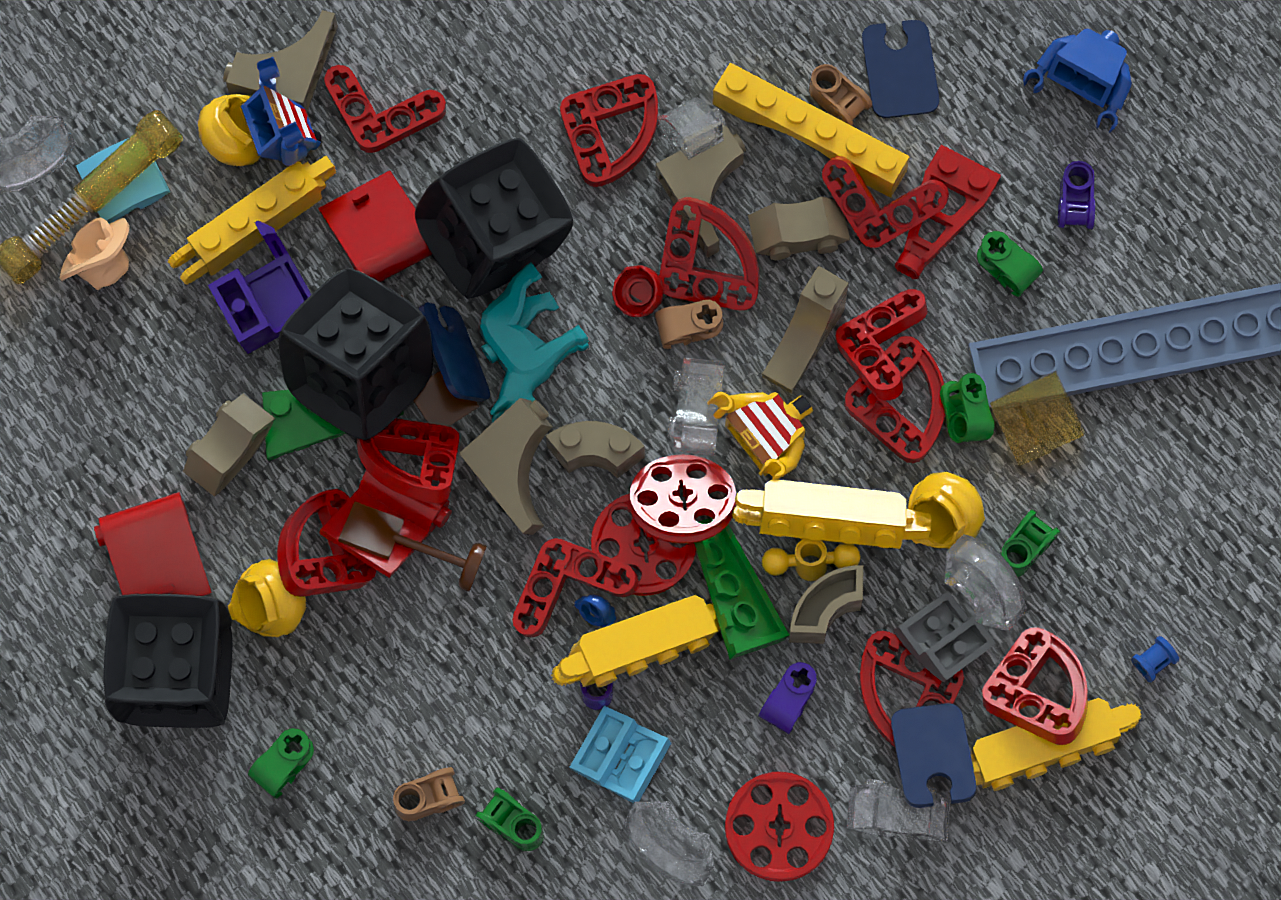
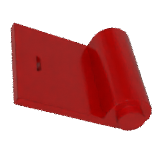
(377, 227)
(418, 516)
(154, 549)

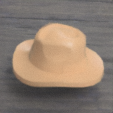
(98, 253)

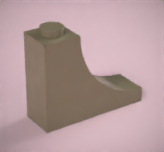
(297, 64)
(701, 179)
(814, 318)
(504, 457)

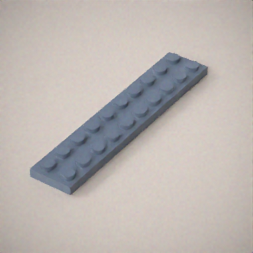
(1136, 344)

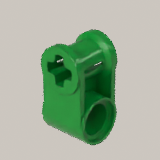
(1011, 265)
(967, 412)
(1030, 541)
(279, 764)
(506, 817)

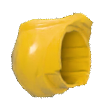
(226, 132)
(953, 507)
(264, 603)

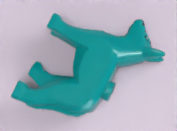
(517, 350)

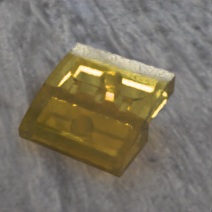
(1037, 418)

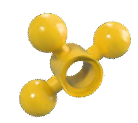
(777, 561)

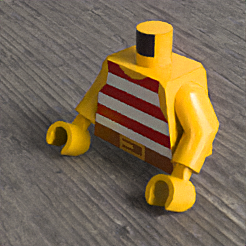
(766, 428)

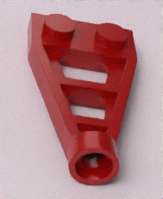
(963, 177)

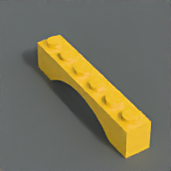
(772, 107)

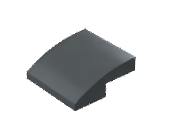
(944, 637)

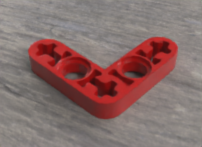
(371, 121)
(872, 212)
(870, 338)
(567, 569)

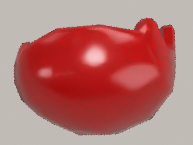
(643, 285)

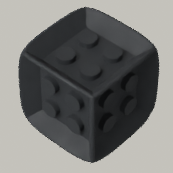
(493, 217)
(356, 353)
(168, 660)

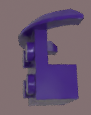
(263, 299)

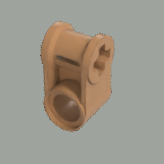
(842, 100)
(686, 323)
(430, 794)

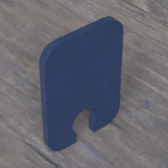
(901, 79)
(456, 354)
(933, 744)

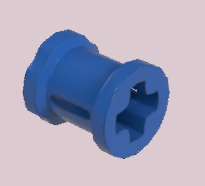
(1155, 658)

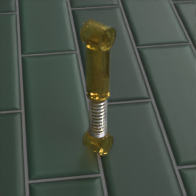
(153, 139)

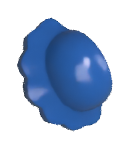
(599, 607)

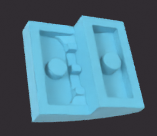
(138, 194)
(605, 748)

